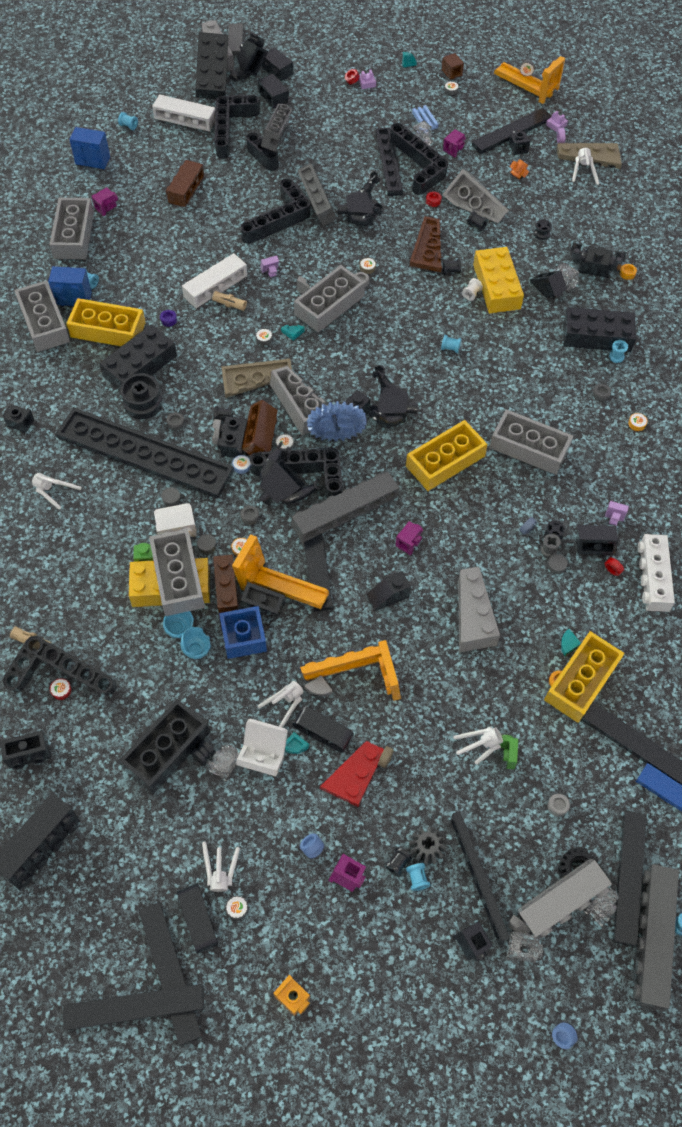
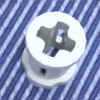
(470, 291)

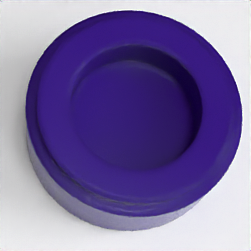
(168, 318)

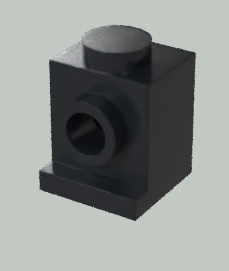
(519, 138)
(18, 418)
(473, 941)

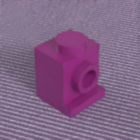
(454, 142)
(104, 201)
(409, 537)
(348, 873)

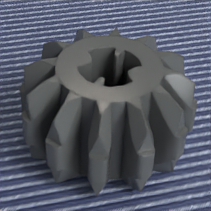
(436, 845)

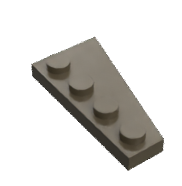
(601, 152)
(249, 376)

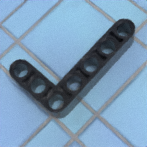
(225, 109)
(433, 163)
(294, 211)
(301, 462)
(59, 663)

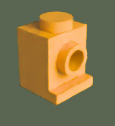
(282, 995)

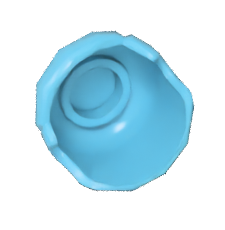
(176, 624)
(195, 643)

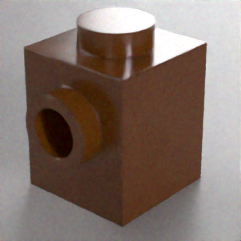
(452, 66)

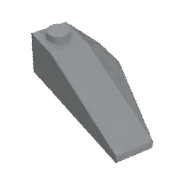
(473, 196)

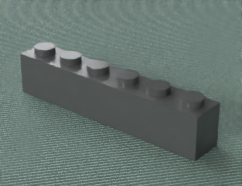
(344, 506)
(657, 938)

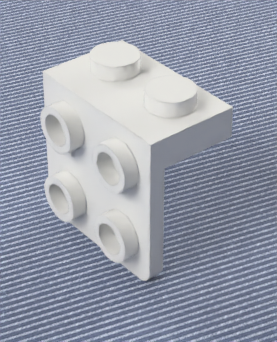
(175, 519)
(263, 747)

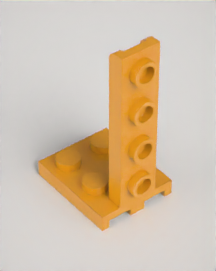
(541, 88)
(249, 568)
(354, 660)

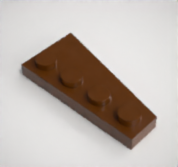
(428, 246)

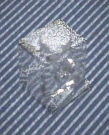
(423, 131)
(569, 274)
(224, 761)
(603, 906)
(530, 941)

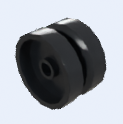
(141, 396)

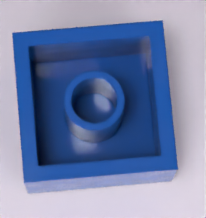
(89, 148)
(69, 284)
(243, 632)

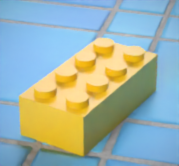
(499, 280)
(104, 322)
(446, 455)
(144, 584)
(583, 676)

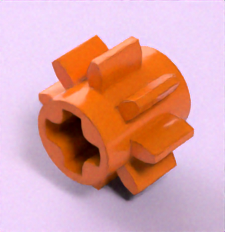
(519, 169)

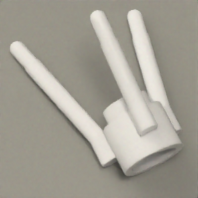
(584, 157)
(45, 482)
(290, 693)
(490, 738)
(219, 881)

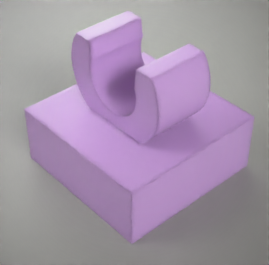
(367, 80)
(556, 121)
(270, 264)
(616, 512)

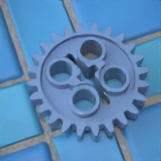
(324, 424)

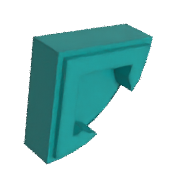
(408, 59)
(293, 331)
(569, 642)
(296, 744)

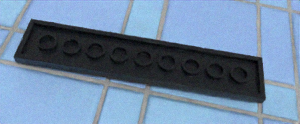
(145, 452)

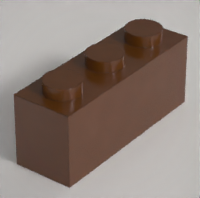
(185, 183)
(259, 428)
(225, 583)

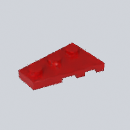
(354, 775)

